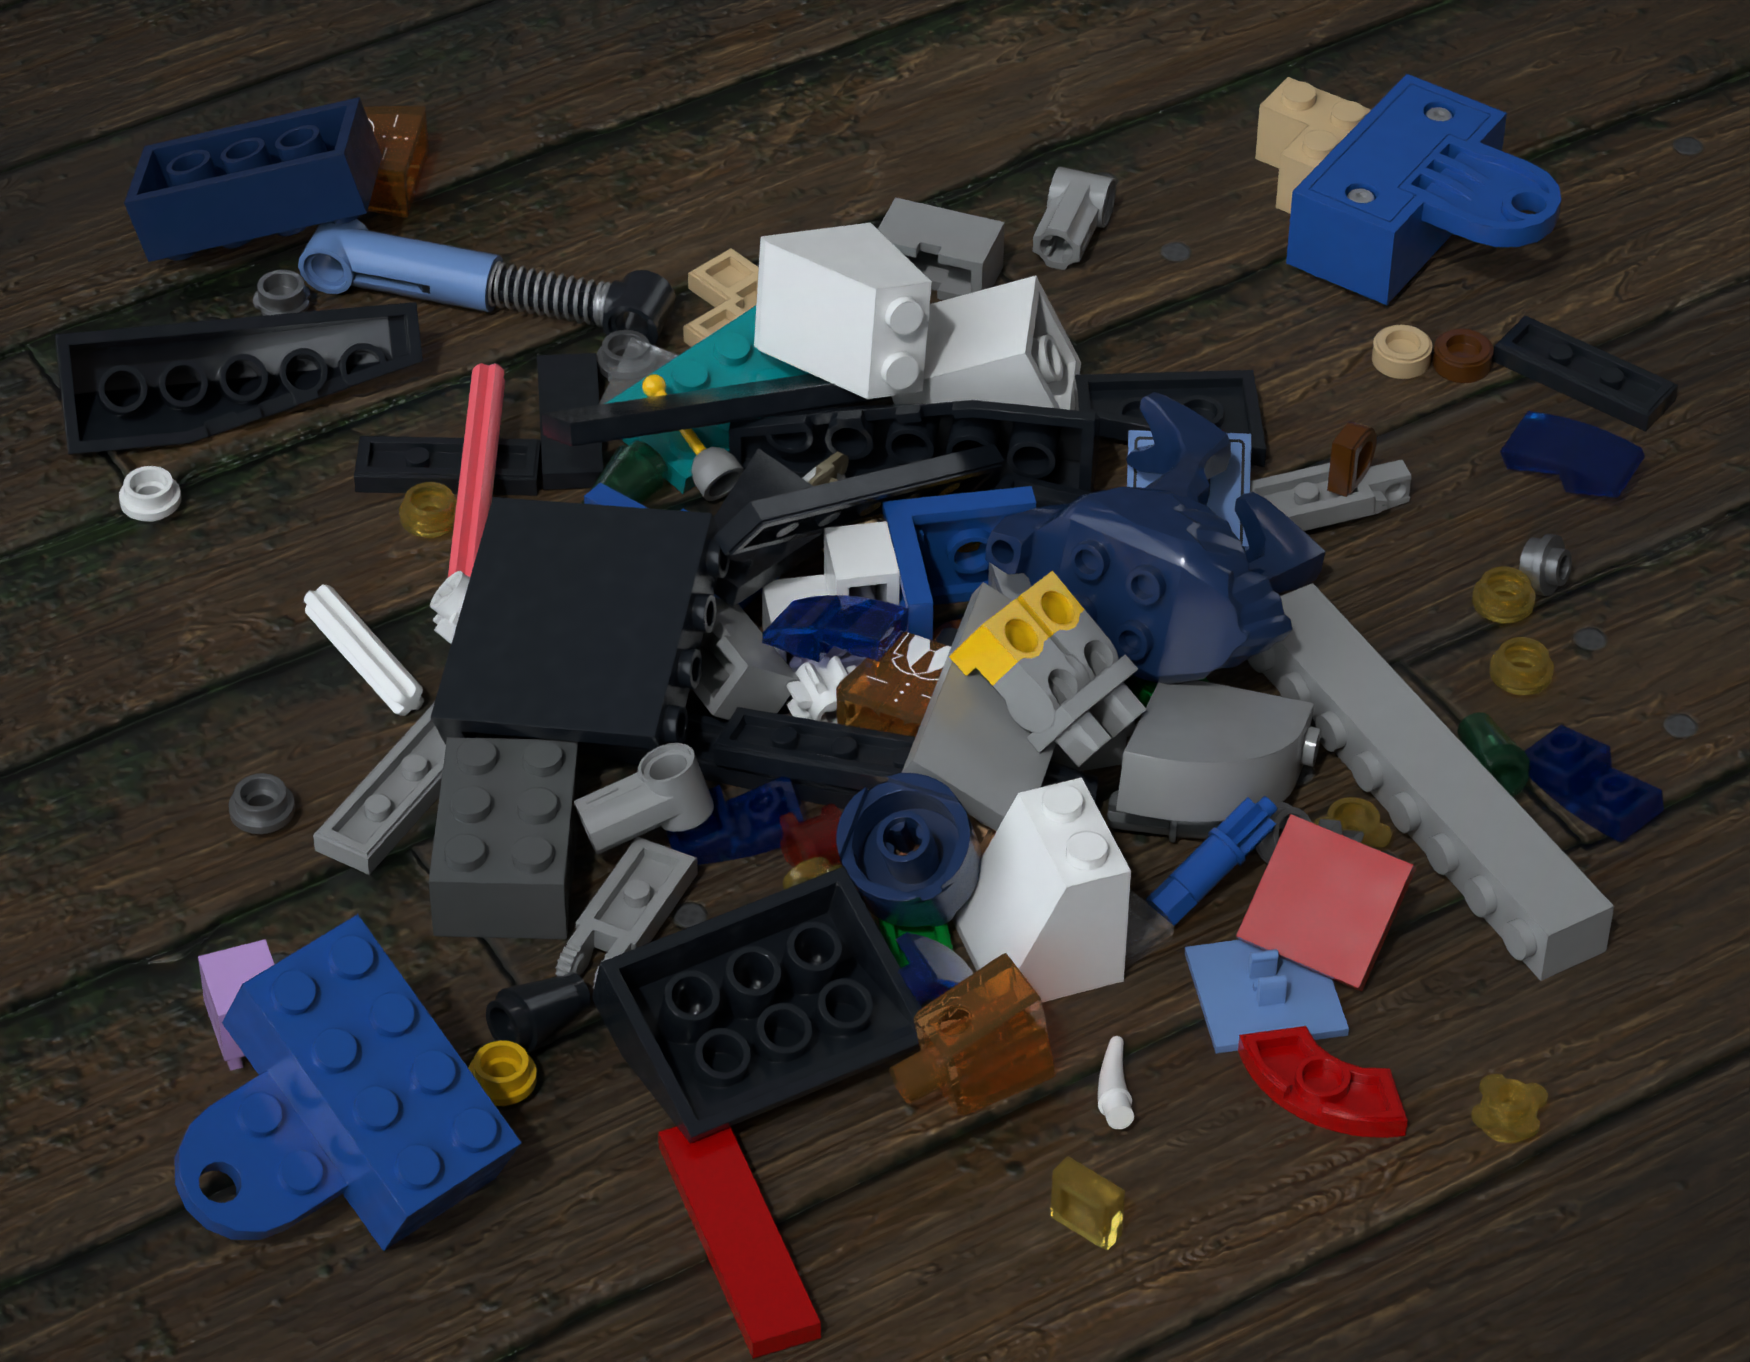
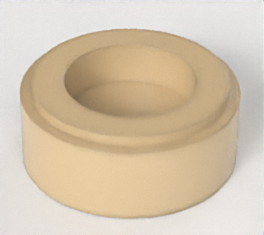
(1402, 351)

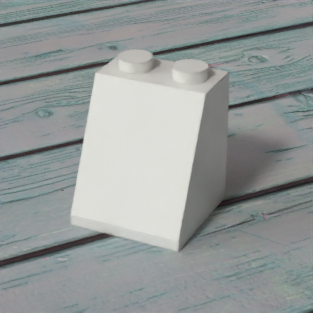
(844, 309)
(999, 349)
(1051, 894)

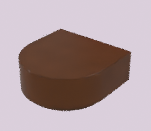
(1351, 457)

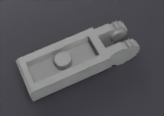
(629, 904)

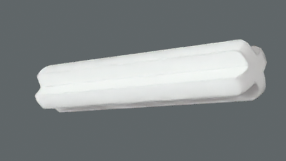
(363, 650)

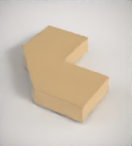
(727, 284)

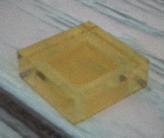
(1087, 1203)

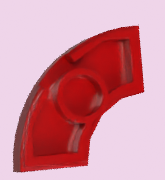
(1322, 1087)

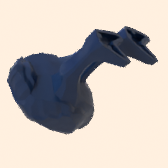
(1160, 563)

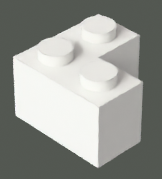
(856, 563)

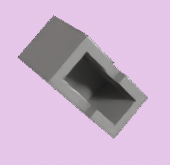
(948, 246)
(740, 667)

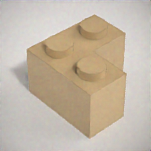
(1299, 130)

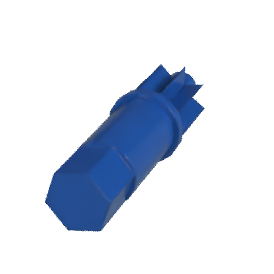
(1213, 859)

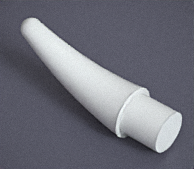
(1112, 1094)

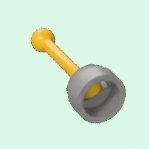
(713, 468)

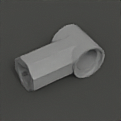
(1075, 208)
(663, 793)

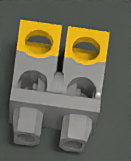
(1054, 670)

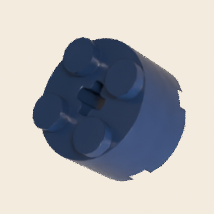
(893, 819)

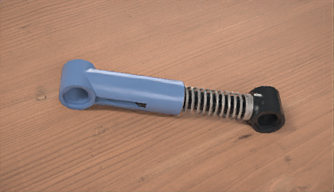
(478, 280)

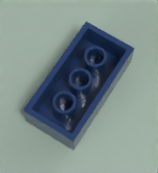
(254, 180)

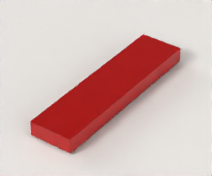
(741, 1241)

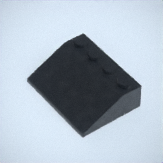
(758, 1005)

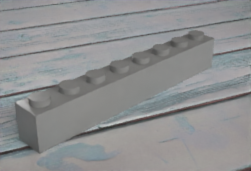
(1437, 790)

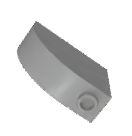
(1212, 748)

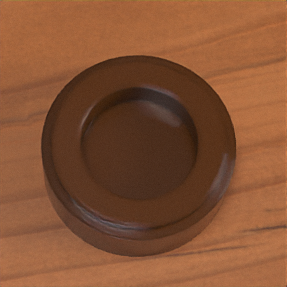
(1462, 356)

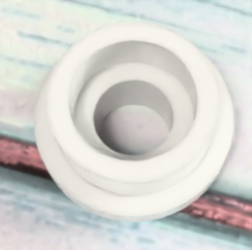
(149, 494)

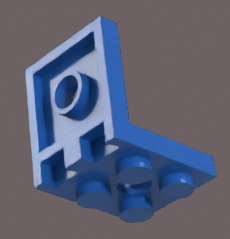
(926, 544)

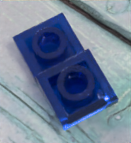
(1582, 454)
(851, 623)
(1582, 780)
(742, 824)
(930, 967)

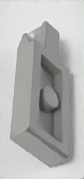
(1306, 501)

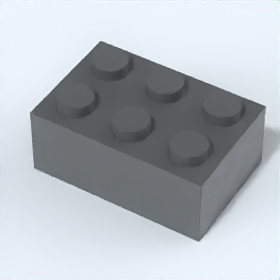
(505, 838)

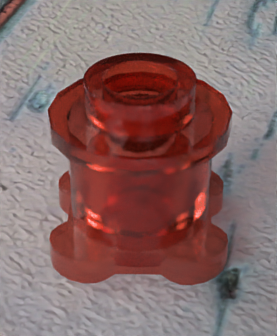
(811, 837)

